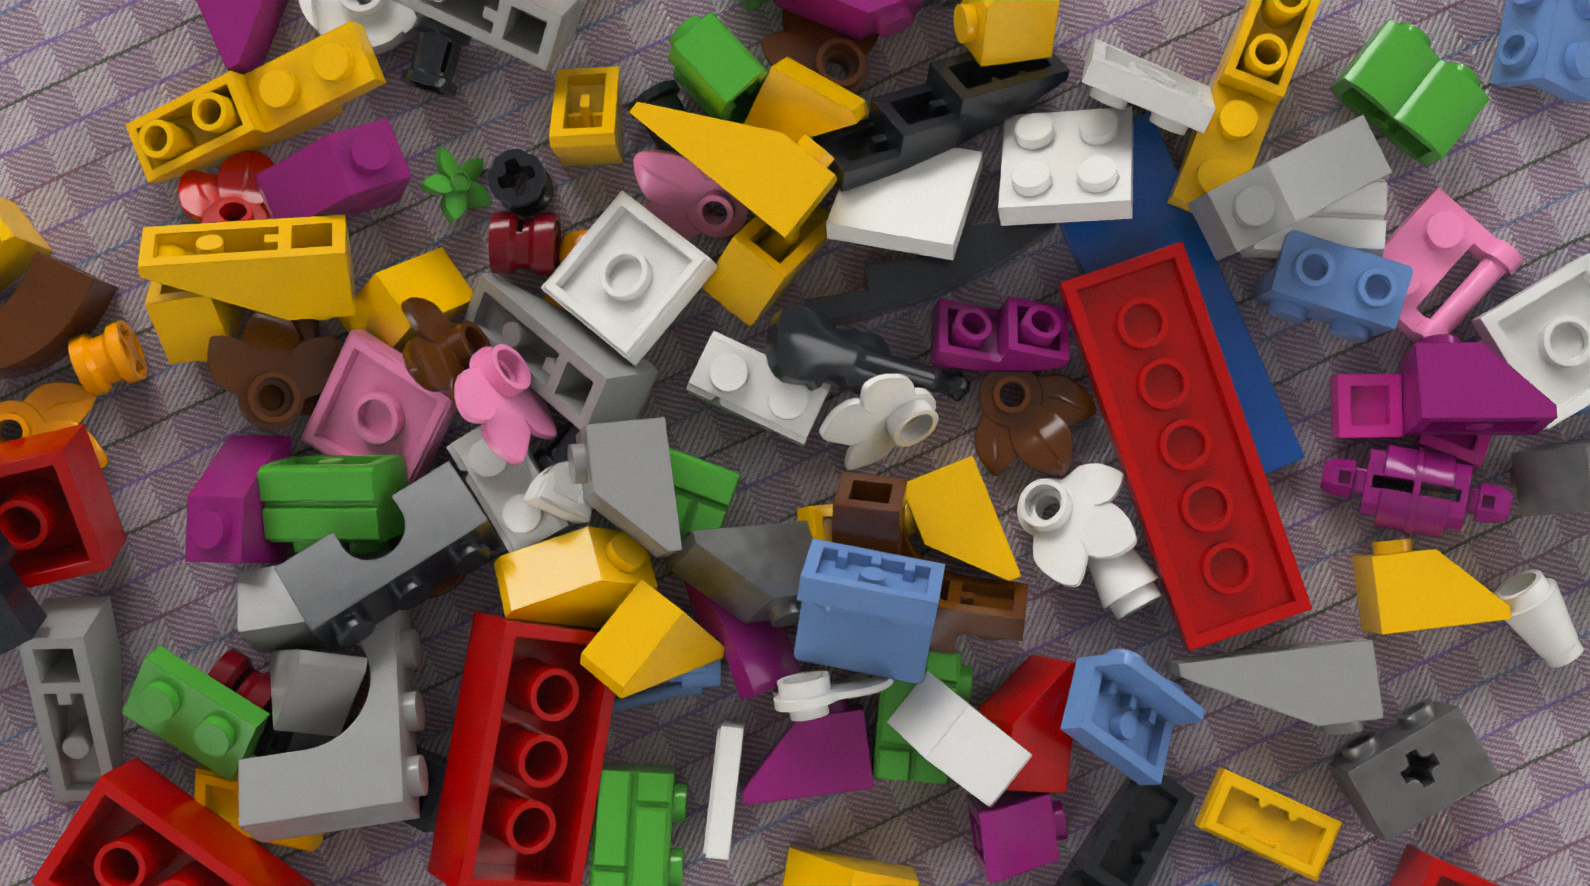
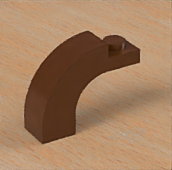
(46, 312)
(872, 517)

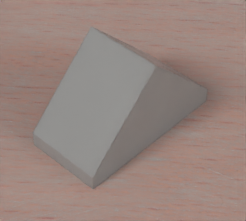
(313, 690)

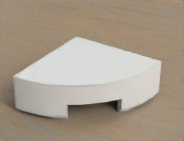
(557, 495)

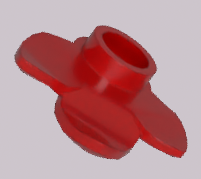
(226, 195)

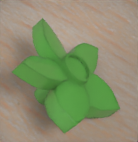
(456, 185)

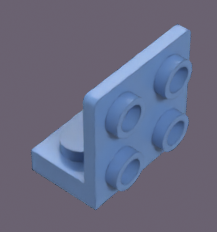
(867, 610)

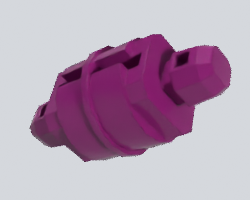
(1418, 471)

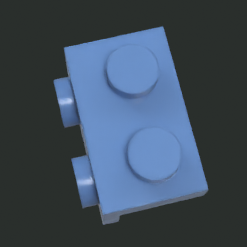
(1545, 48)
(1334, 285)
(1126, 713)

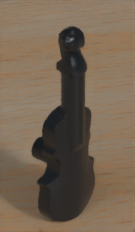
(809, 349)

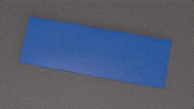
(1159, 225)

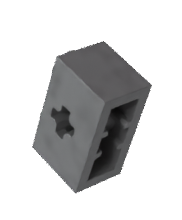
(1446, 769)

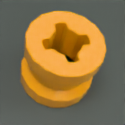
(107, 358)

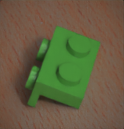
(195, 713)

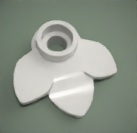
(883, 416)
(1082, 527)
(810, 692)

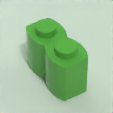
(715, 68)
(1410, 92)

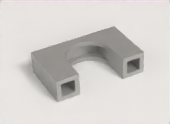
(365, 772)

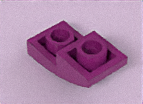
(1014, 338)
(754, 651)

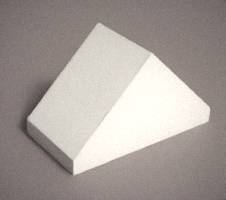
(959, 739)

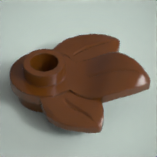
(818, 46)
(439, 346)
(274, 357)
(1036, 427)

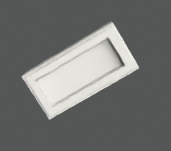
(724, 789)

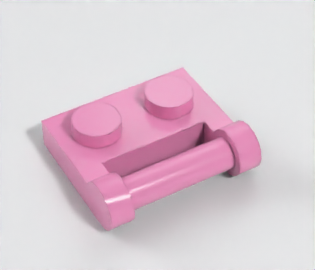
(1431, 244)

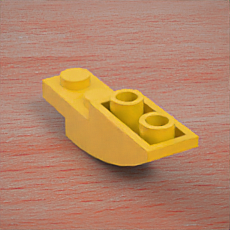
(1245, 94)
(257, 107)

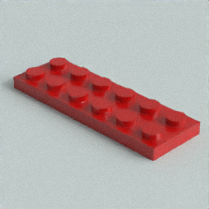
(1184, 446)

